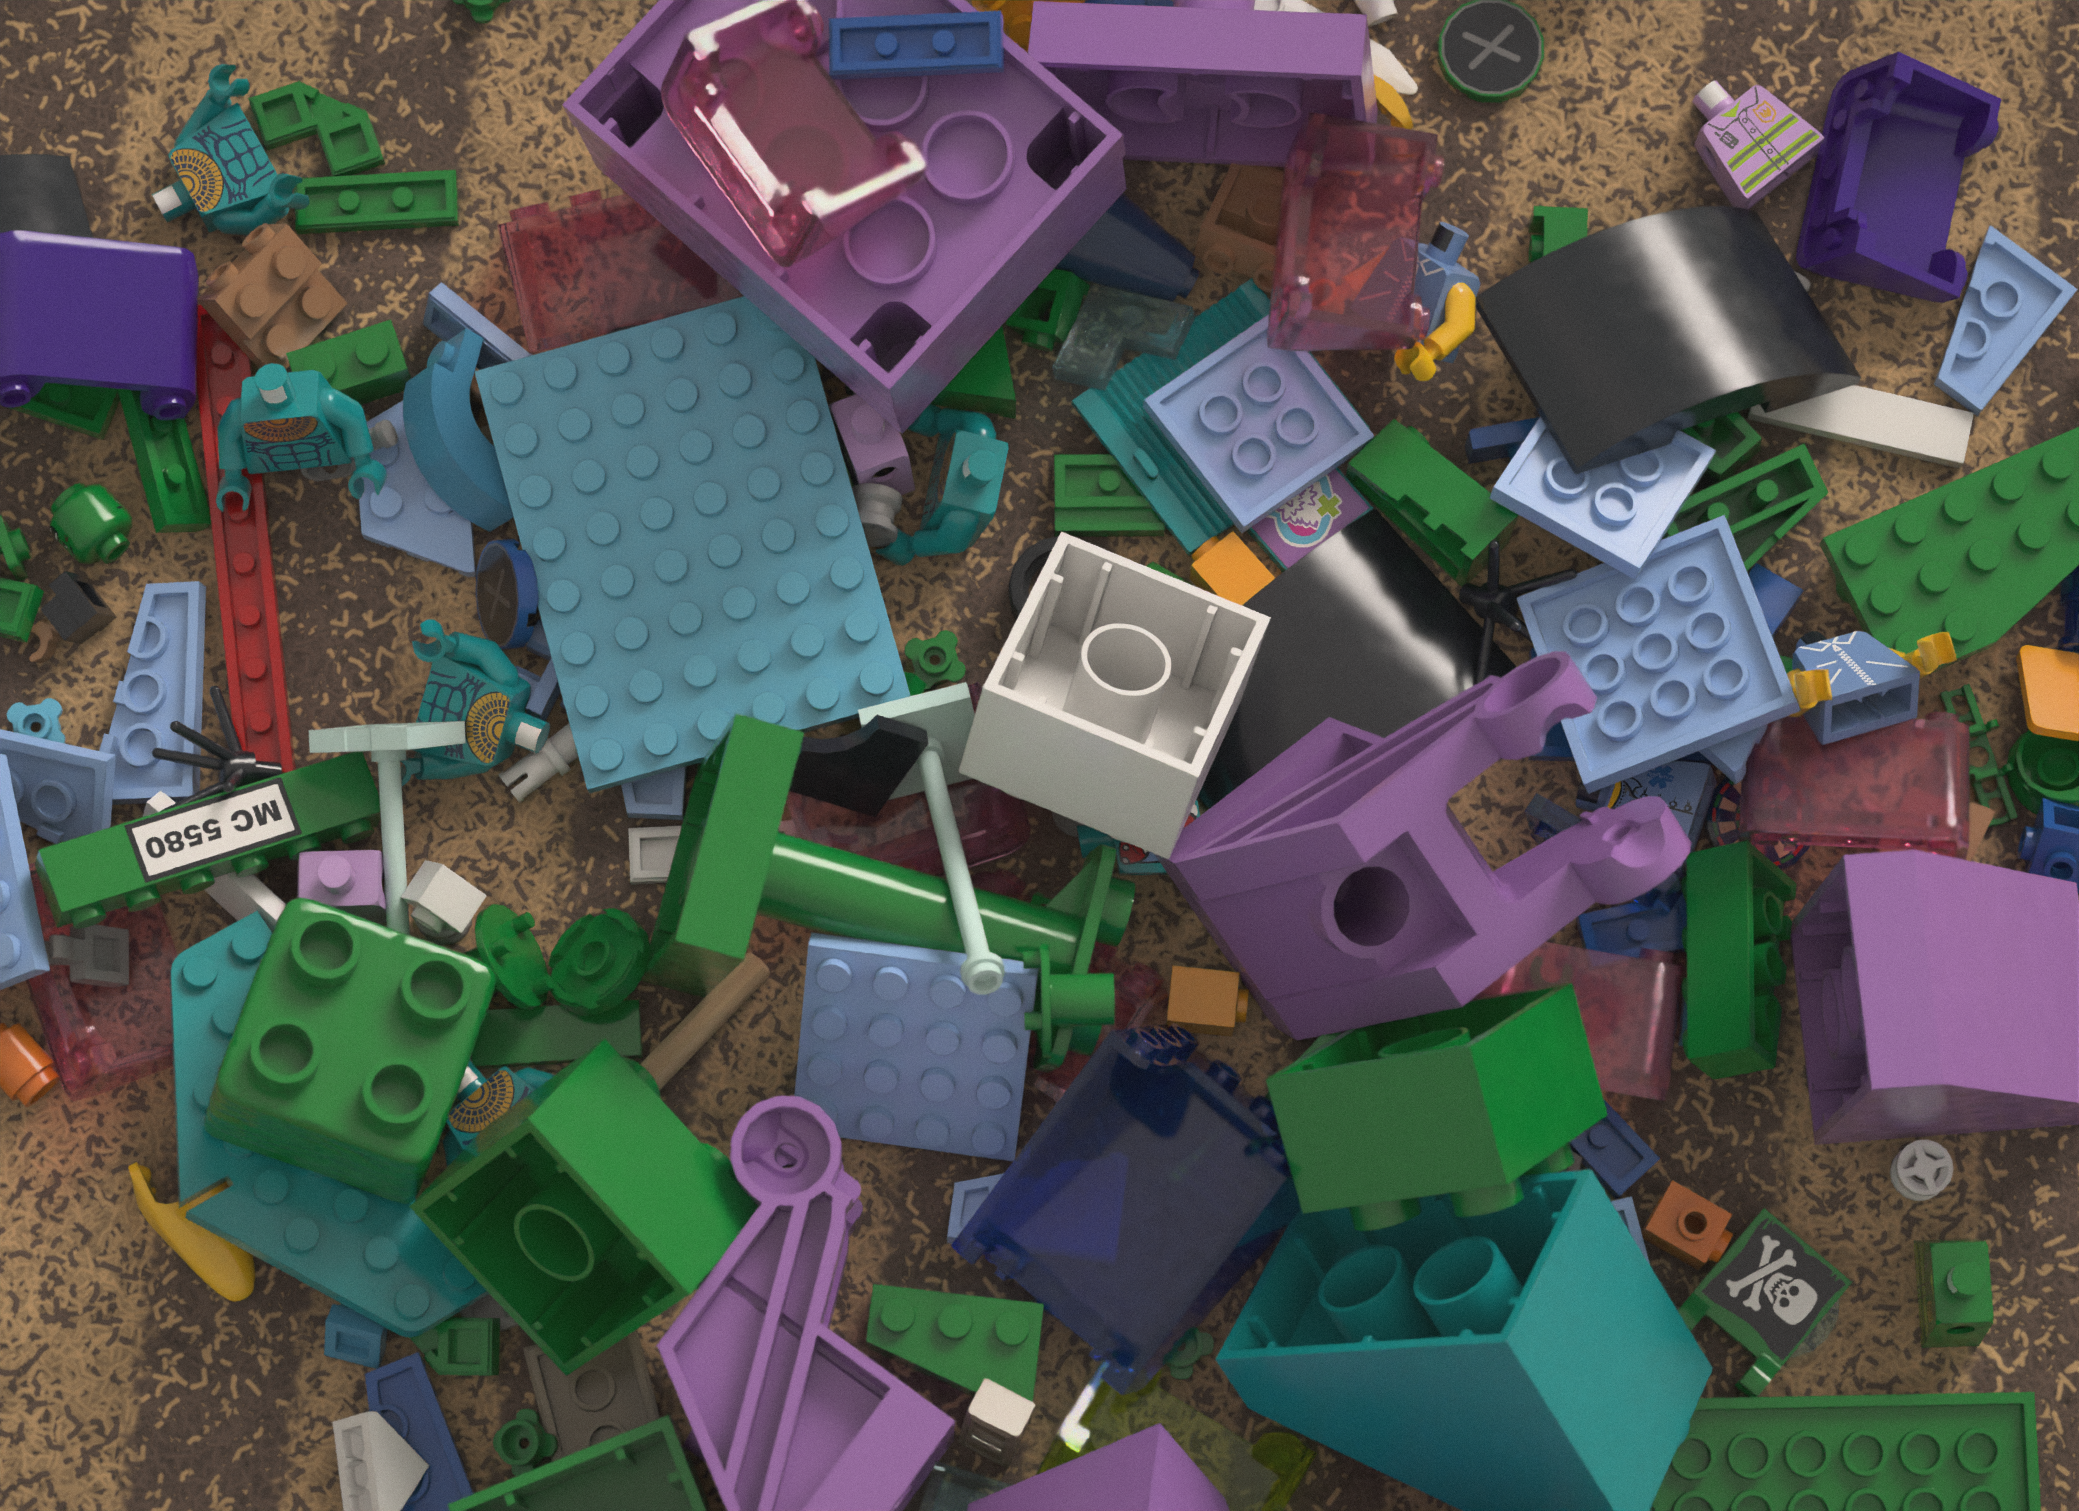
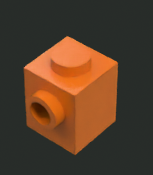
(1688, 1226)

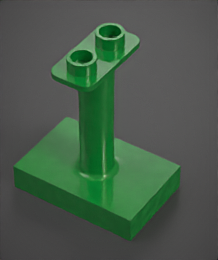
(739, 866)

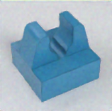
(354, 1337)

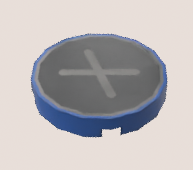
(506, 593)

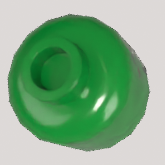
(90, 523)

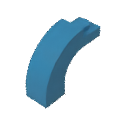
(446, 438)

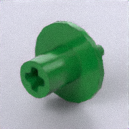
(513, 954)
(1068, 998)

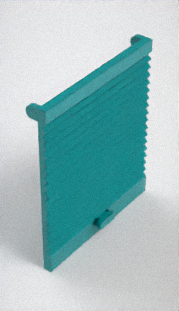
(1129, 431)

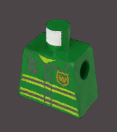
(1953, 1291)

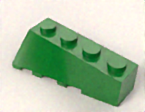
(1734, 958)

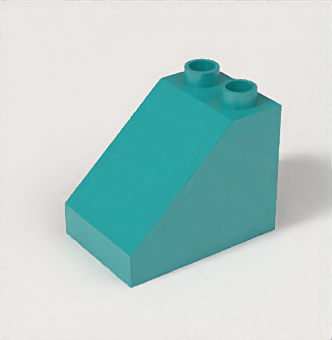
(1479, 1352)

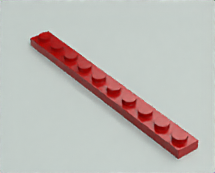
(243, 565)

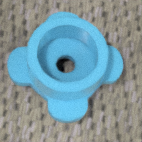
(45, 713)

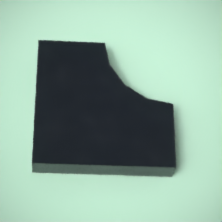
(860, 767)

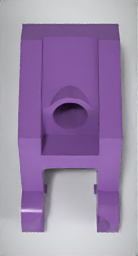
(1360, 891)
(768, 1388)

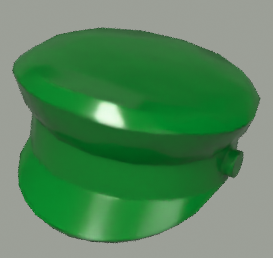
(2044, 769)

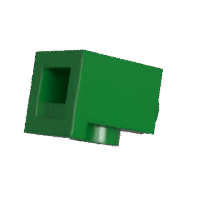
(1556, 229)
(1064, 294)

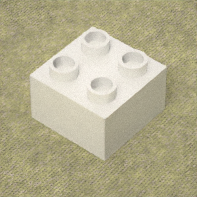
(1113, 695)

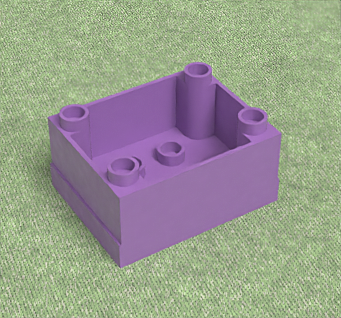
(927, 277)

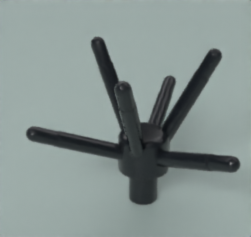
(1499, 603)
(234, 767)

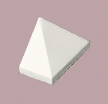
(374, 1464)

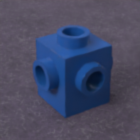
(2053, 842)

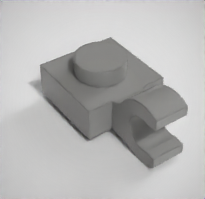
(95, 955)

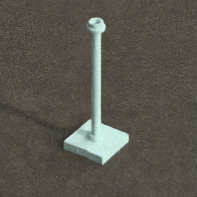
(948, 721)
(388, 748)

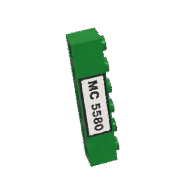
(208, 840)

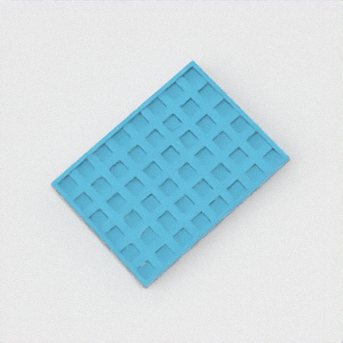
(689, 537)

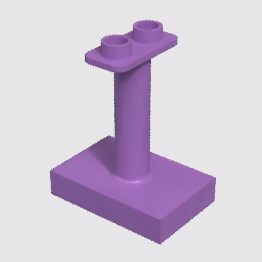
(1207, 74)

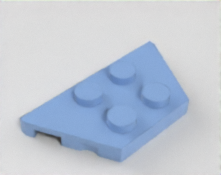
(410, 511)

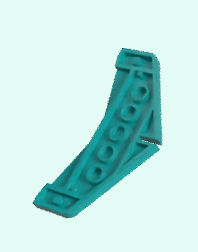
(306, 1224)

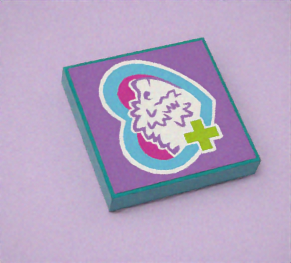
(1309, 519)

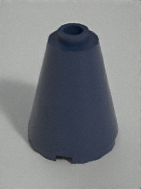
(1132, 255)

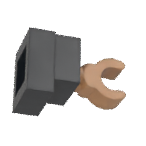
(71, 614)

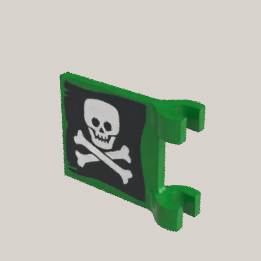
(1766, 1296)

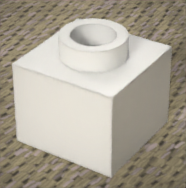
(442, 898)

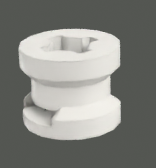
(1930, 1163)

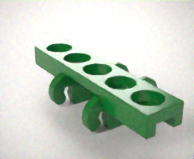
(1990, 770)

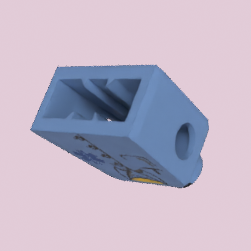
(1681, 784)

